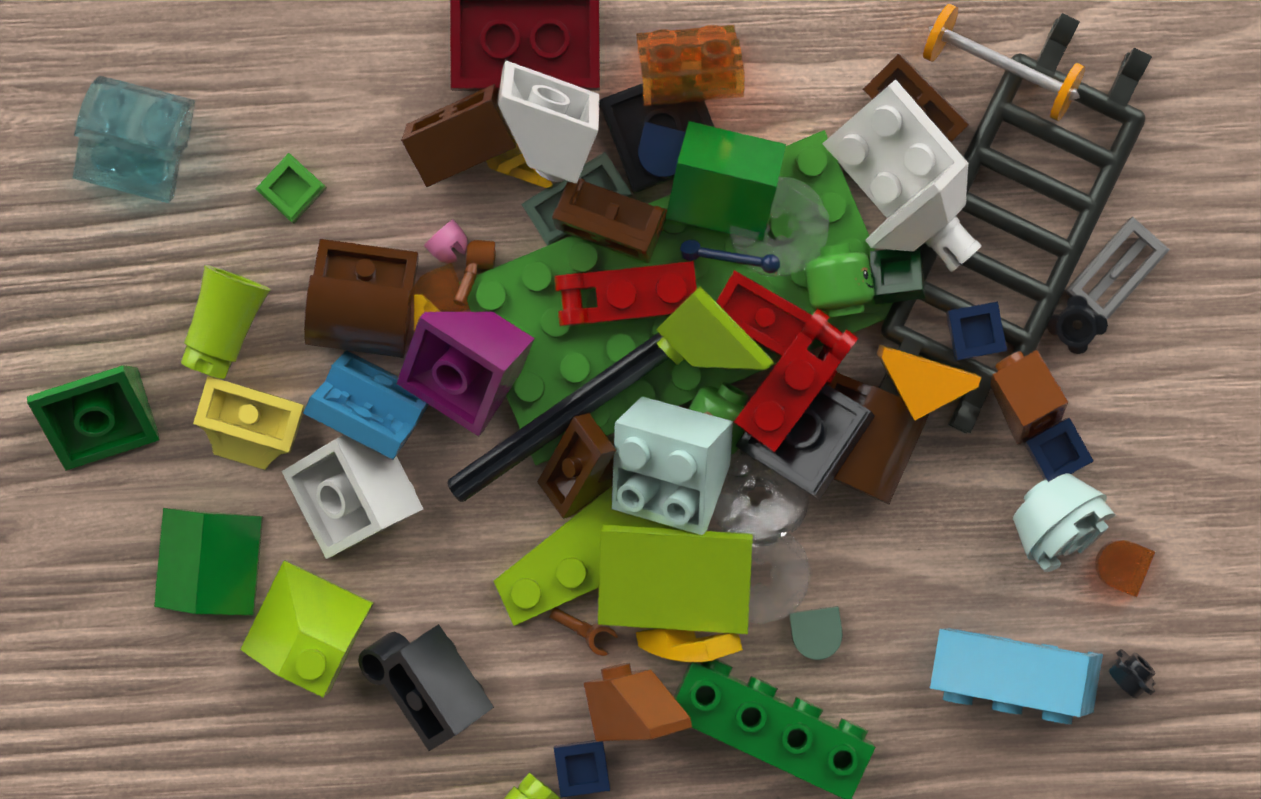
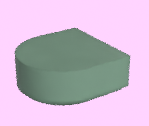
(816, 632)

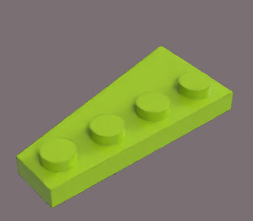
(563, 563)

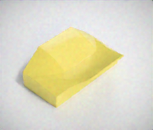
(247, 422)

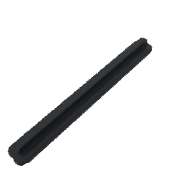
(557, 419)

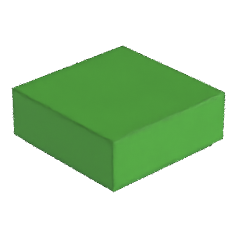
(291, 188)

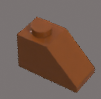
(1027, 395)
(632, 705)

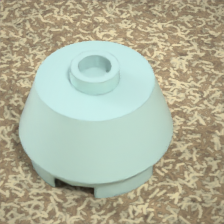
(1060, 519)

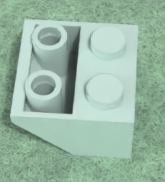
(670, 464)

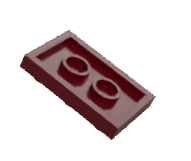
(541, 35)

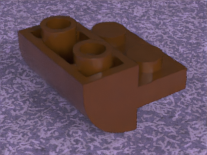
(360, 298)
(885, 446)

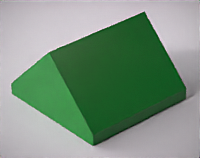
(725, 180)
(95, 416)
(208, 562)

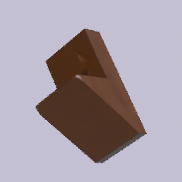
(578, 467)

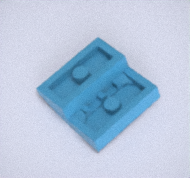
(366, 405)

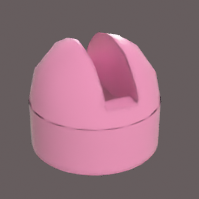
(442, 242)

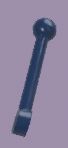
(691, 251)

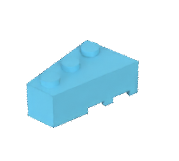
(1015, 675)

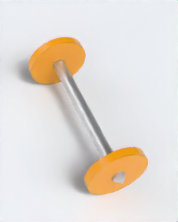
(942, 33)

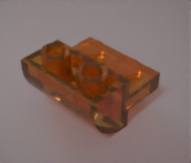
(690, 65)

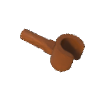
(480, 255)
(582, 628)

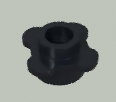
(1077, 339)
(1133, 674)

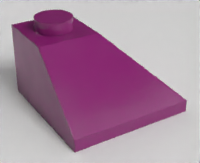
(464, 364)

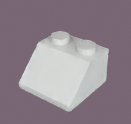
(549, 121)
(350, 493)

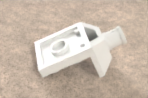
(908, 175)

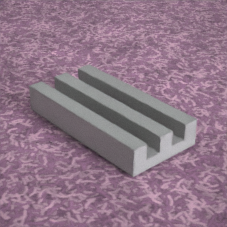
(1145, 238)

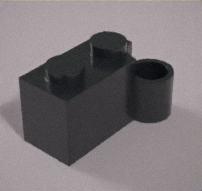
(427, 683)

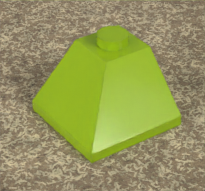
(708, 337)
(306, 628)

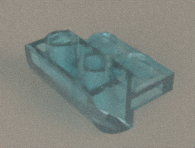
(132, 138)

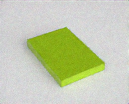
(674, 579)

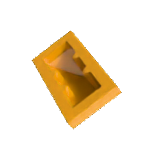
(924, 382)

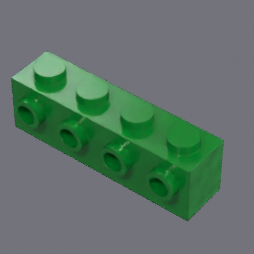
(773, 729)

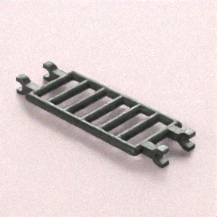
(1067, 250)

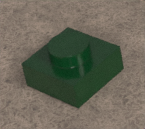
(897, 275)

